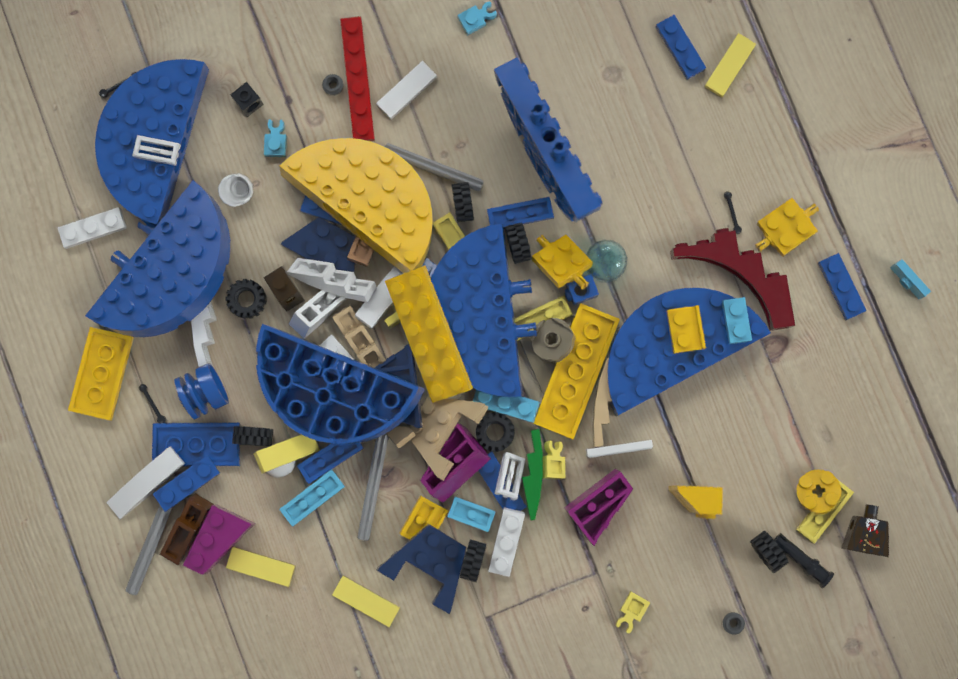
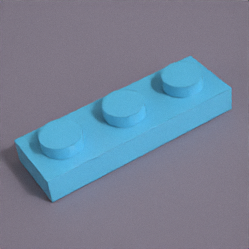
(516, 407)
(312, 497)

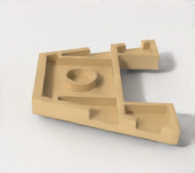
(438, 423)

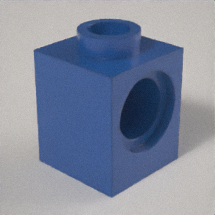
(591, 291)

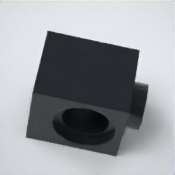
(247, 99)

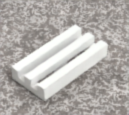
(176, 146)
(502, 474)

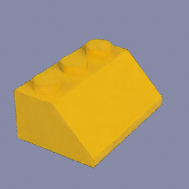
(703, 501)

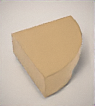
(400, 435)

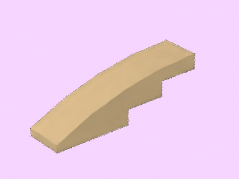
(358, 337)
(600, 407)

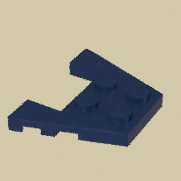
(435, 555)

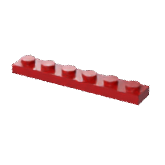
(357, 78)

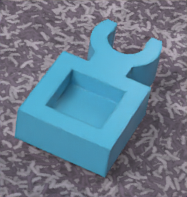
(475, 19)
(275, 143)

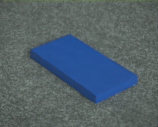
(196, 441)

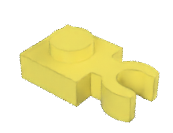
(552, 463)
(634, 608)

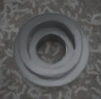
(330, 79)
(740, 623)

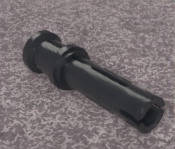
(810, 566)

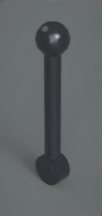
(104, 93)
(728, 195)
(160, 418)

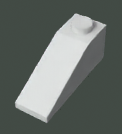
(315, 312)

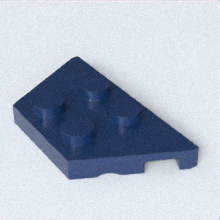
(323, 243)
(403, 366)

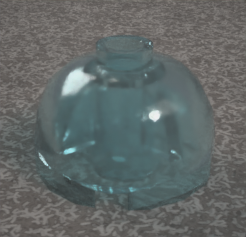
(608, 261)

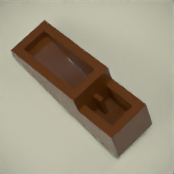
(186, 529)

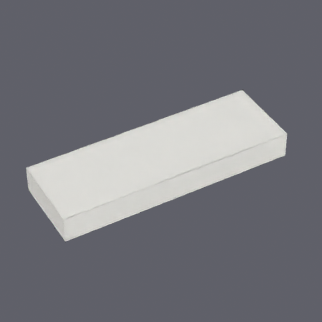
(406, 90)
(617, 449)

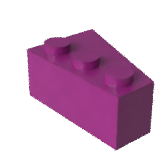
(467, 458)
(599, 504)
(216, 537)

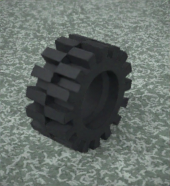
(462, 202)
(518, 243)
(239, 287)
(504, 422)
(252, 436)
(769, 551)
(473, 560)

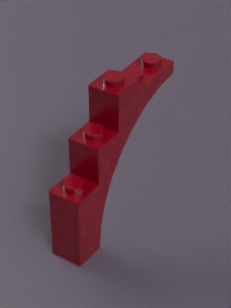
(748, 267)

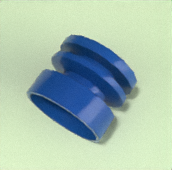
(197, 393)

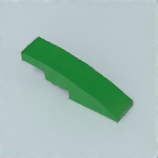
(533, 483)

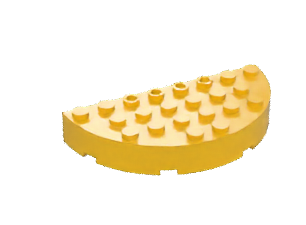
(369, 194)

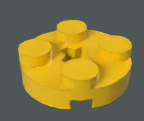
(811, 501)

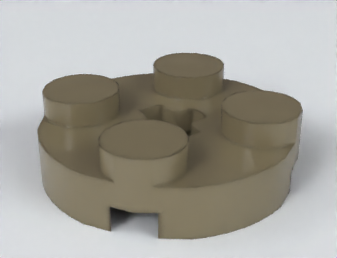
(564, 343)

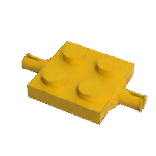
(787, 227)
(562, 261)

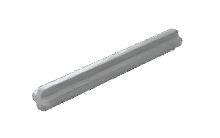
(437, 168)
(372, 487)
(147, 551)

